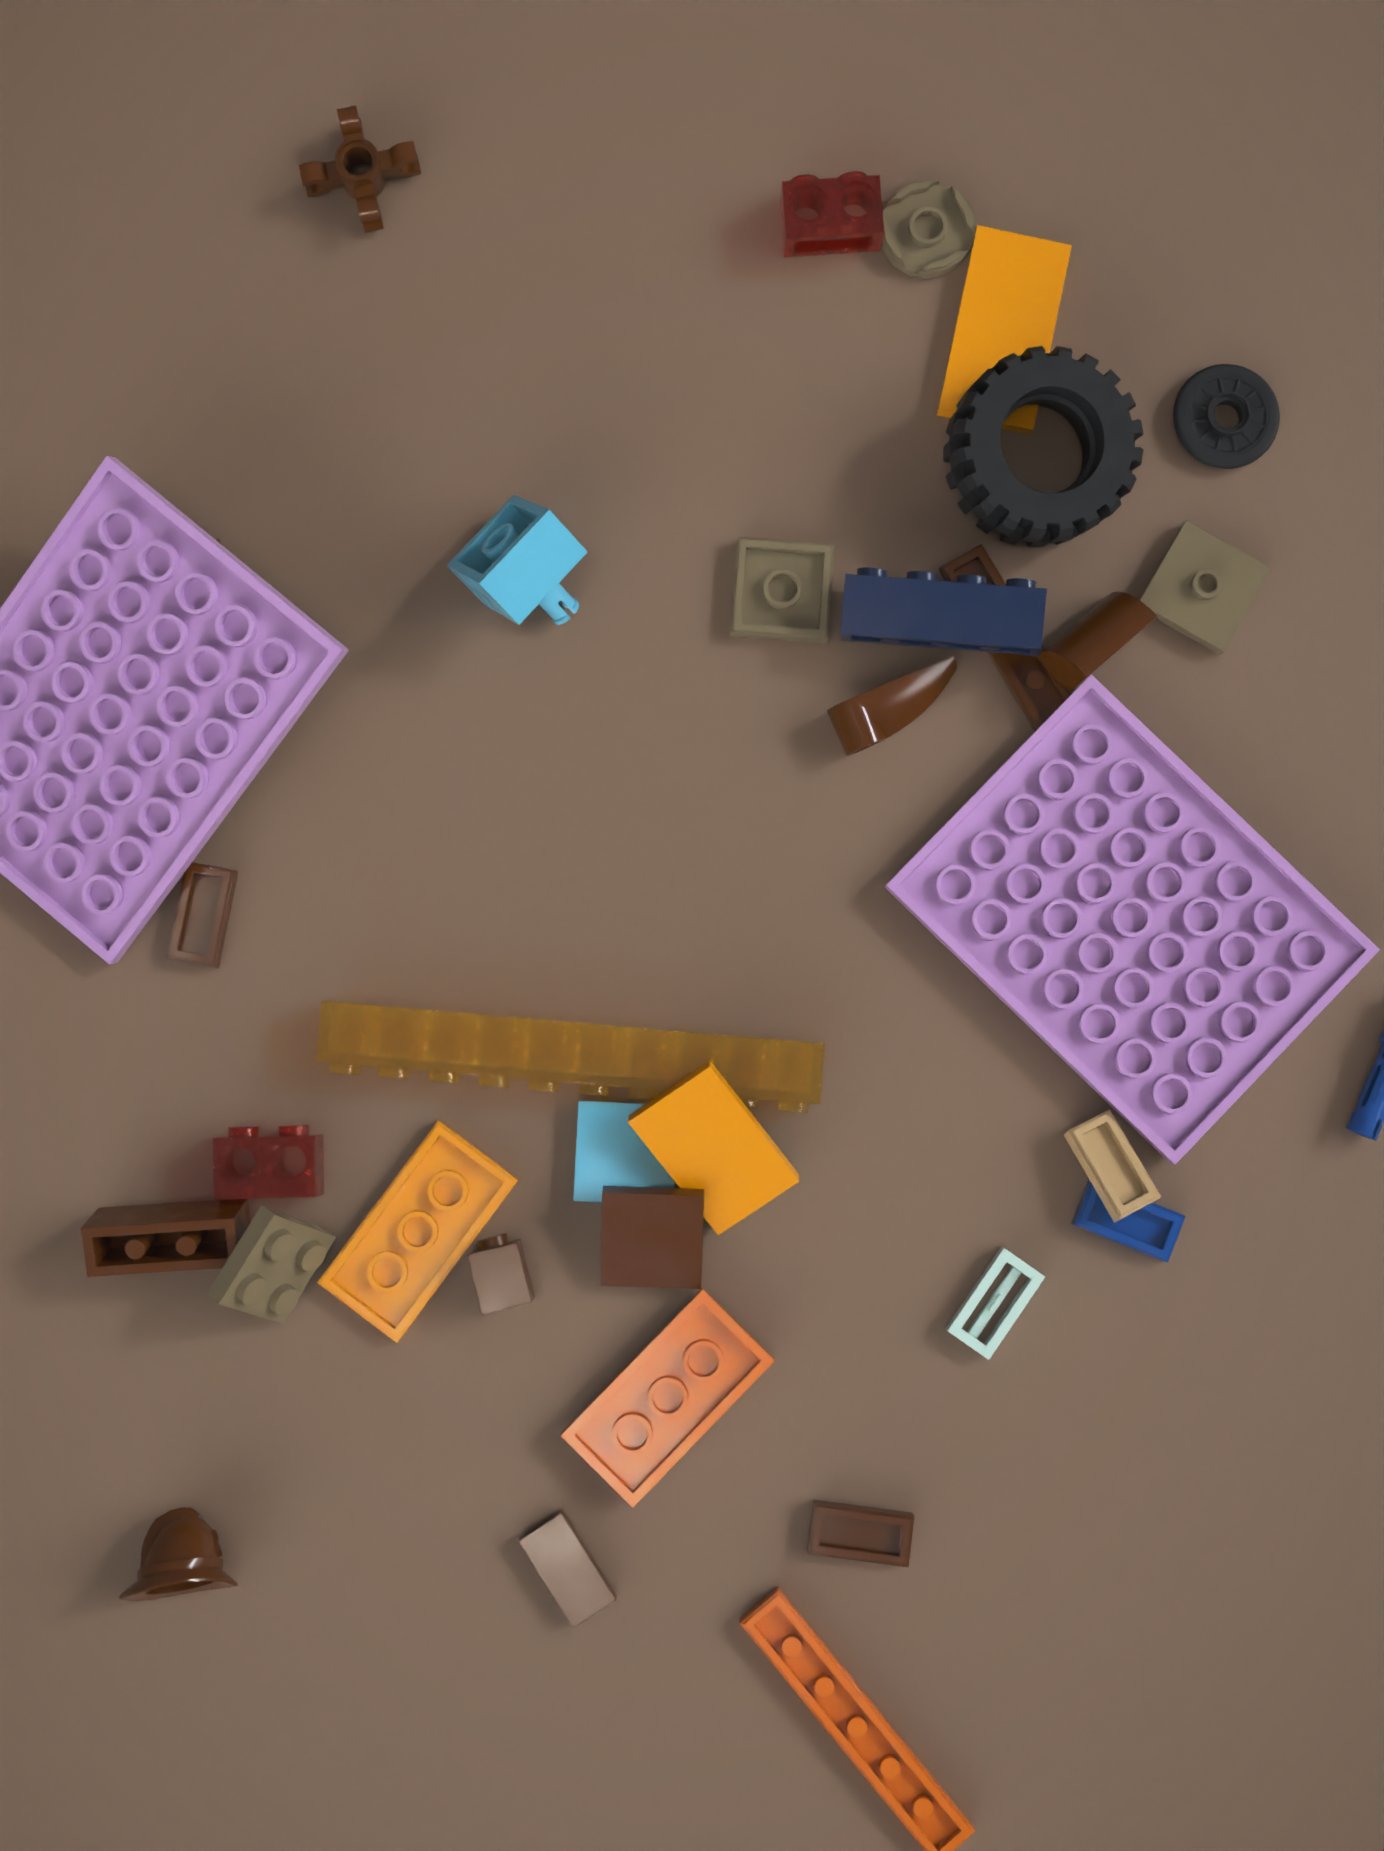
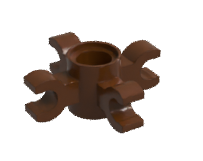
(323, 177)

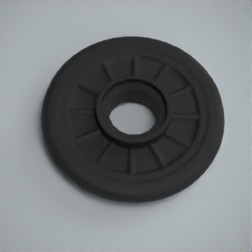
(1244, 392)

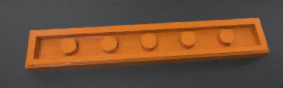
(856, 1724)

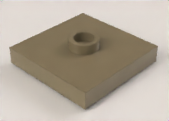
(1204, 587)

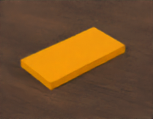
(1004, 309)
(418, 1231)

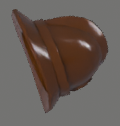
(179, 1558)

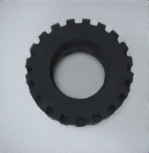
(1093, 410)

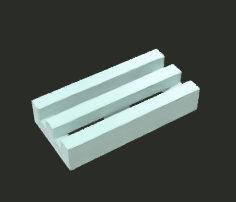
(1012, 1312)

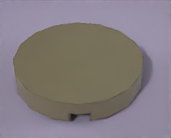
(927, 229)

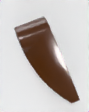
(889, 707)

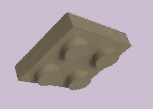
(271, 1265)

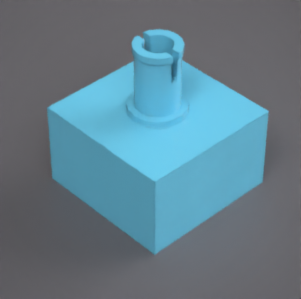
(520, 562)

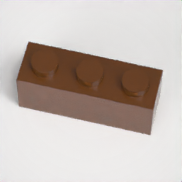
(163, 1236)

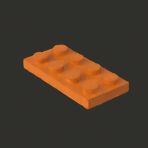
(667, 1397)

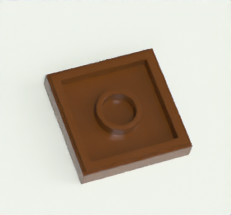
(652, 1237)

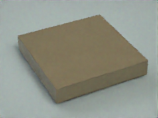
(782, 590)

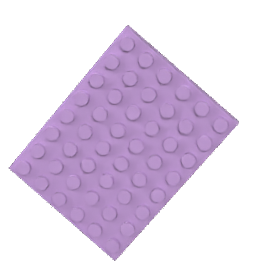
(137, 704)
(1132, 919)

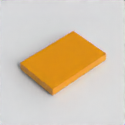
(714, 1145)

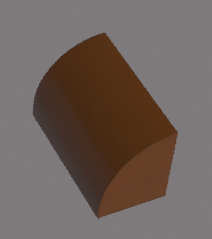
(1095, 638)

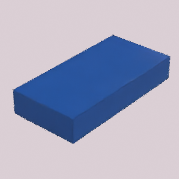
(1148, 1230)

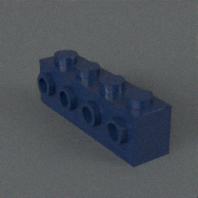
(943, 613)

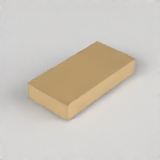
(1112, 1165)

